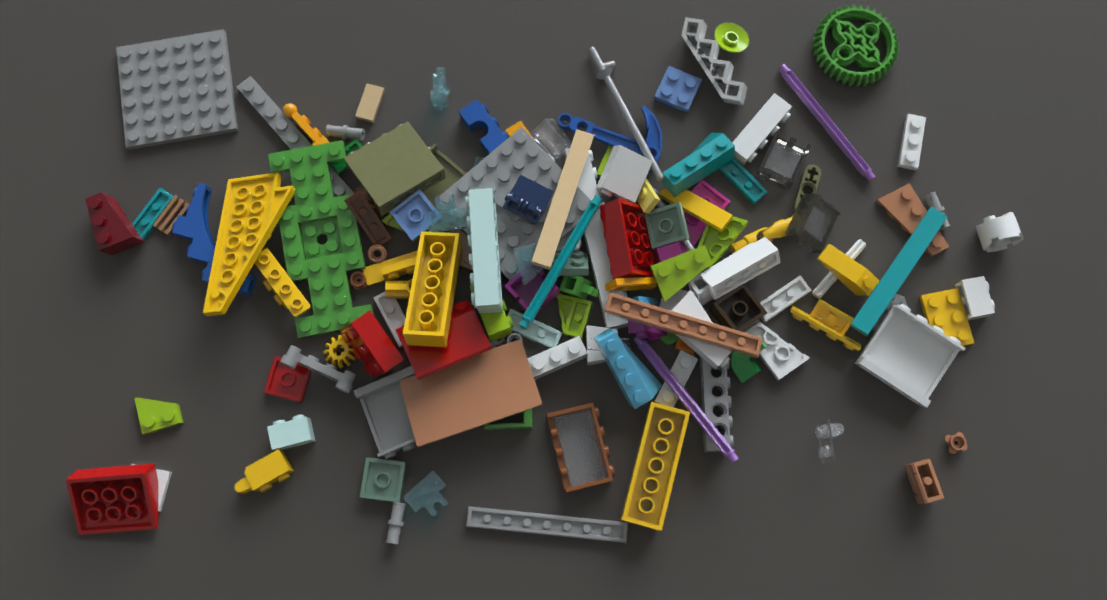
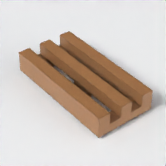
(169, 214)

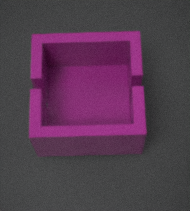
(525, 293)

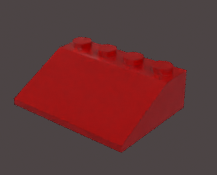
(627, 240)
(464, 341)
(114, 498)

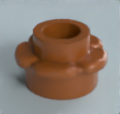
(354, 280)

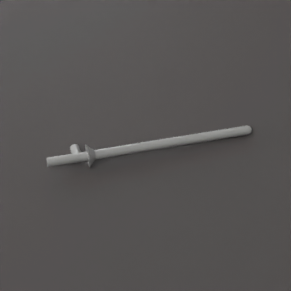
(605, 71)

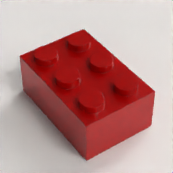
(371, 345)

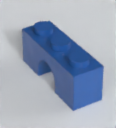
(476, 116)

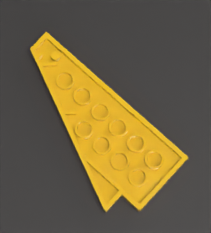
(246, 223)

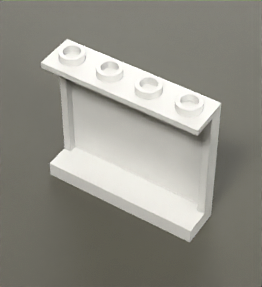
(909, 354)

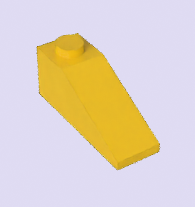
(848, 271)

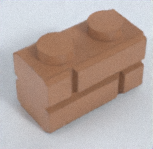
(924, 481)

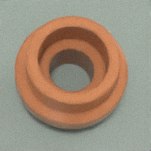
(372, 257)

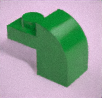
(744, 365)

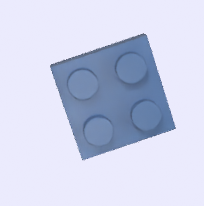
(677, 89)
(412, 214)

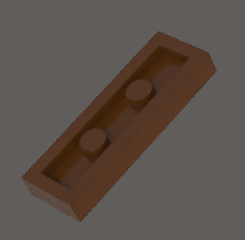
(368, 218)

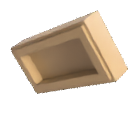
(370, 103)

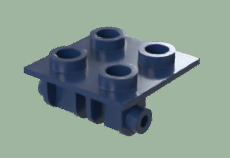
(528, 199)

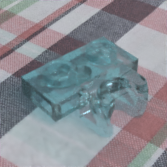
(440, 94)
(447, 216)
(427, 493)

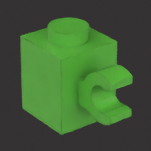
(578, 287)

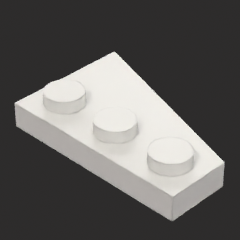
(779, 355)

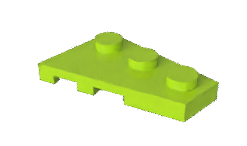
(719, 242)
(679, 270)

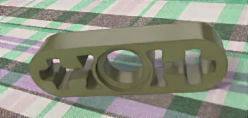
(804, 182)

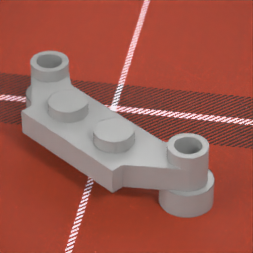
(344, 380)

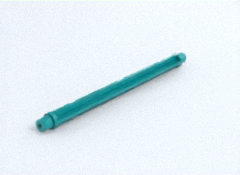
(560, 262)

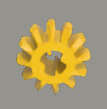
(336, 347)

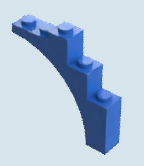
(196, 229)

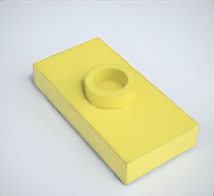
(647, 197)

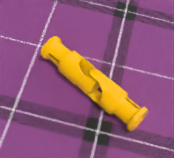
(776, 230)

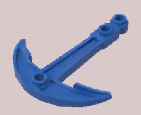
(610, 138)

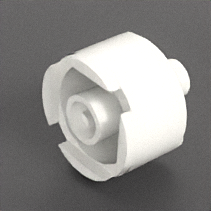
(999, 232)

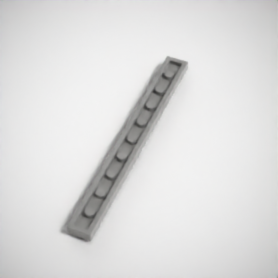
(284, 127)

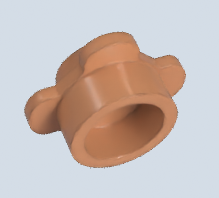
(959, 437)

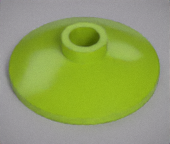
(731, 37)

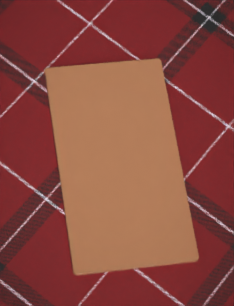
(470, 393)

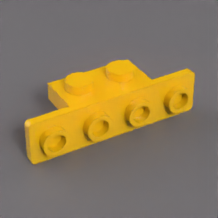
(390, 269)
(281, 284)
(830, 320)

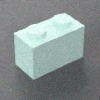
(291, 433)

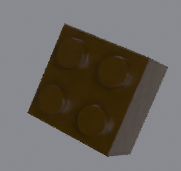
(738, 309)

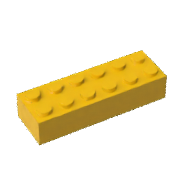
(433, 289)
(655, 466)

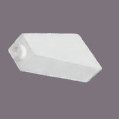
(711, 354)

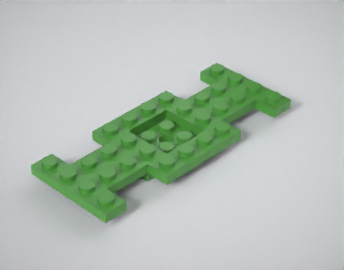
(320, 215)

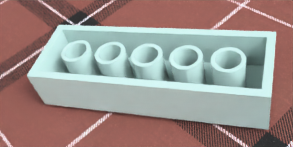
(485, 251)

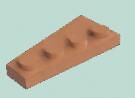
(908, 212)

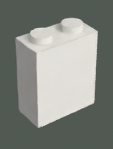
(624, 174)

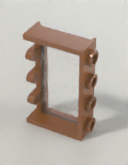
(580, 447)

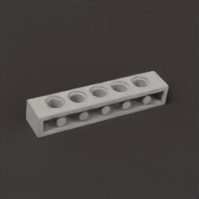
(709, 402)

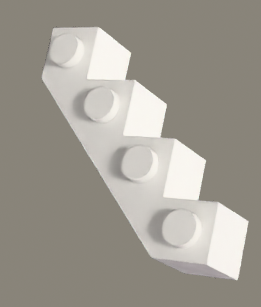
(707, 53)

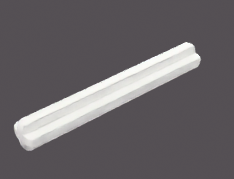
(828, 281)

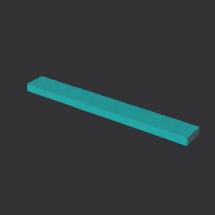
(898, 271)

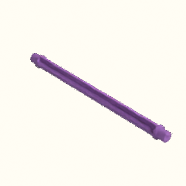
(826, 122)
(686, 399)

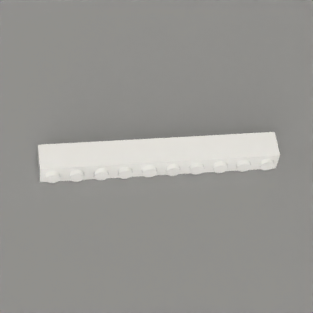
(597, 244)

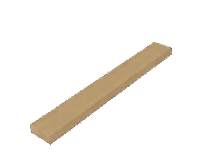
(562, 199)

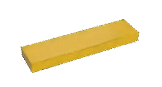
(700, 208)

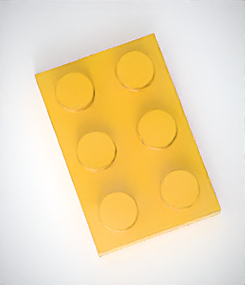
(947, 312)

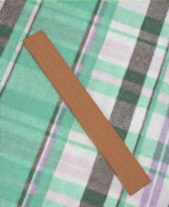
(683, 325)

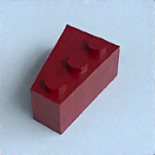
(110, 225)

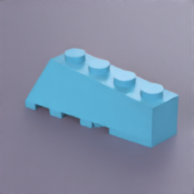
(630, 373)

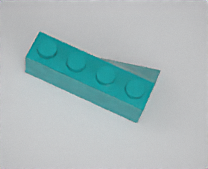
(704, 160)

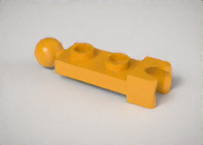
(303, 122)

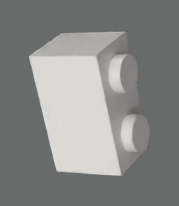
(976, 297)

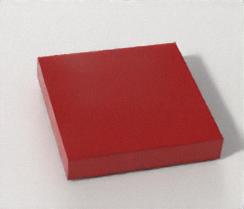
(287, 382)

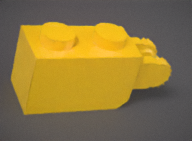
(265, 472)

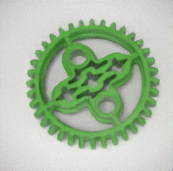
(855, 45)

